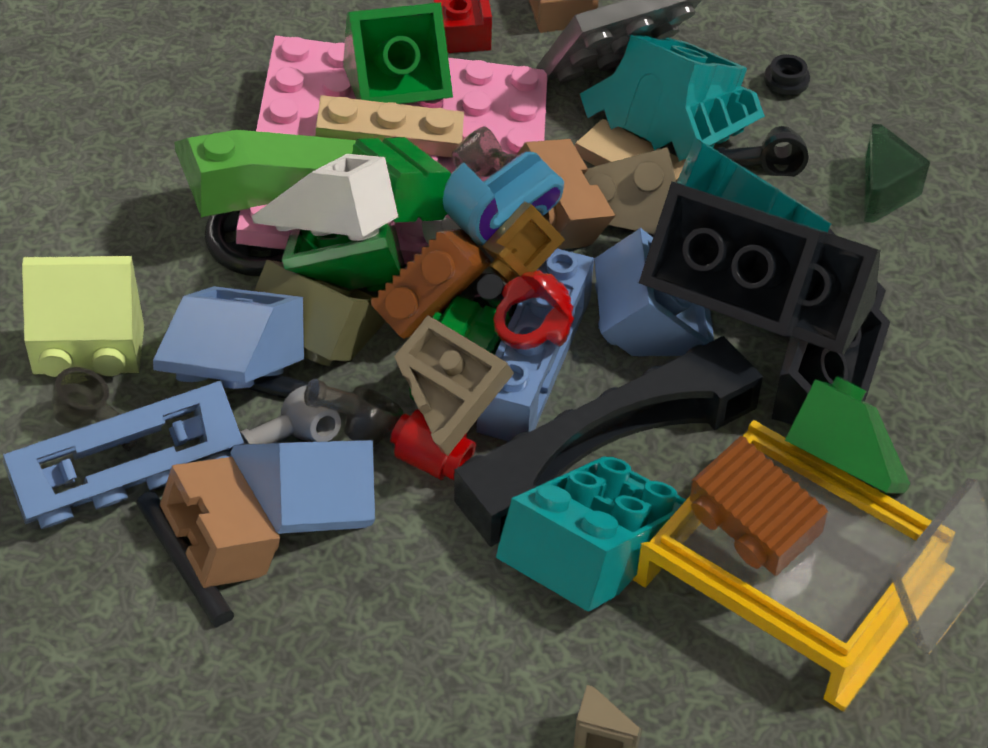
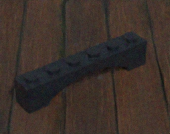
(703, 386)

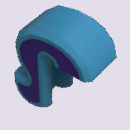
(485, 205)

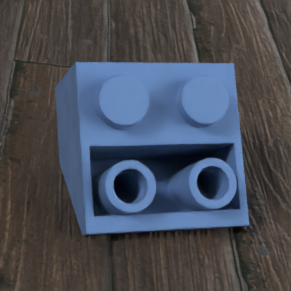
(232, 336)

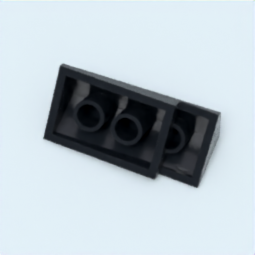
(762, 268)
(809, 362)

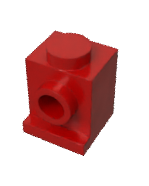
(467, 25)

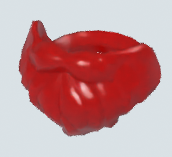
(556, 323)

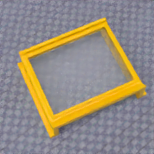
(831, 599)

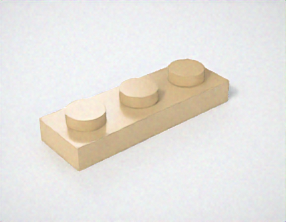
(430, 129)

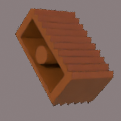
(430, 281)
(757, 507)

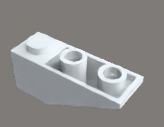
(339, 198)

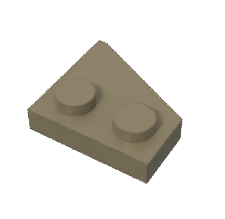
(635, 188)

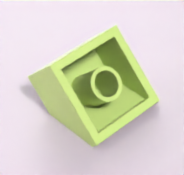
(82, 314)

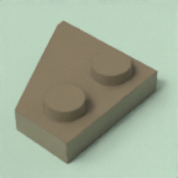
(450, 379)

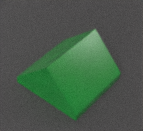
(397, 54)

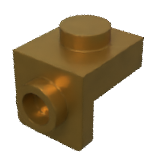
(522, 243)

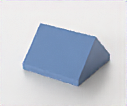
(311, 483)

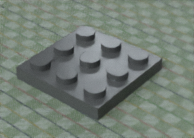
(604, 33)

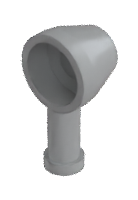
(296, 420)

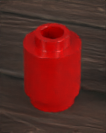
(417, 447)

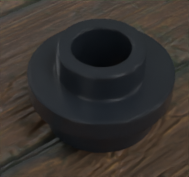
(787, 75)

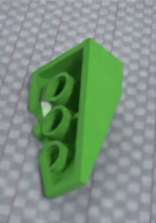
(251, 167)

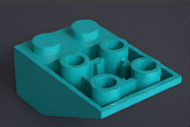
(586, 529)

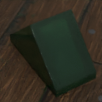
(891, 173)

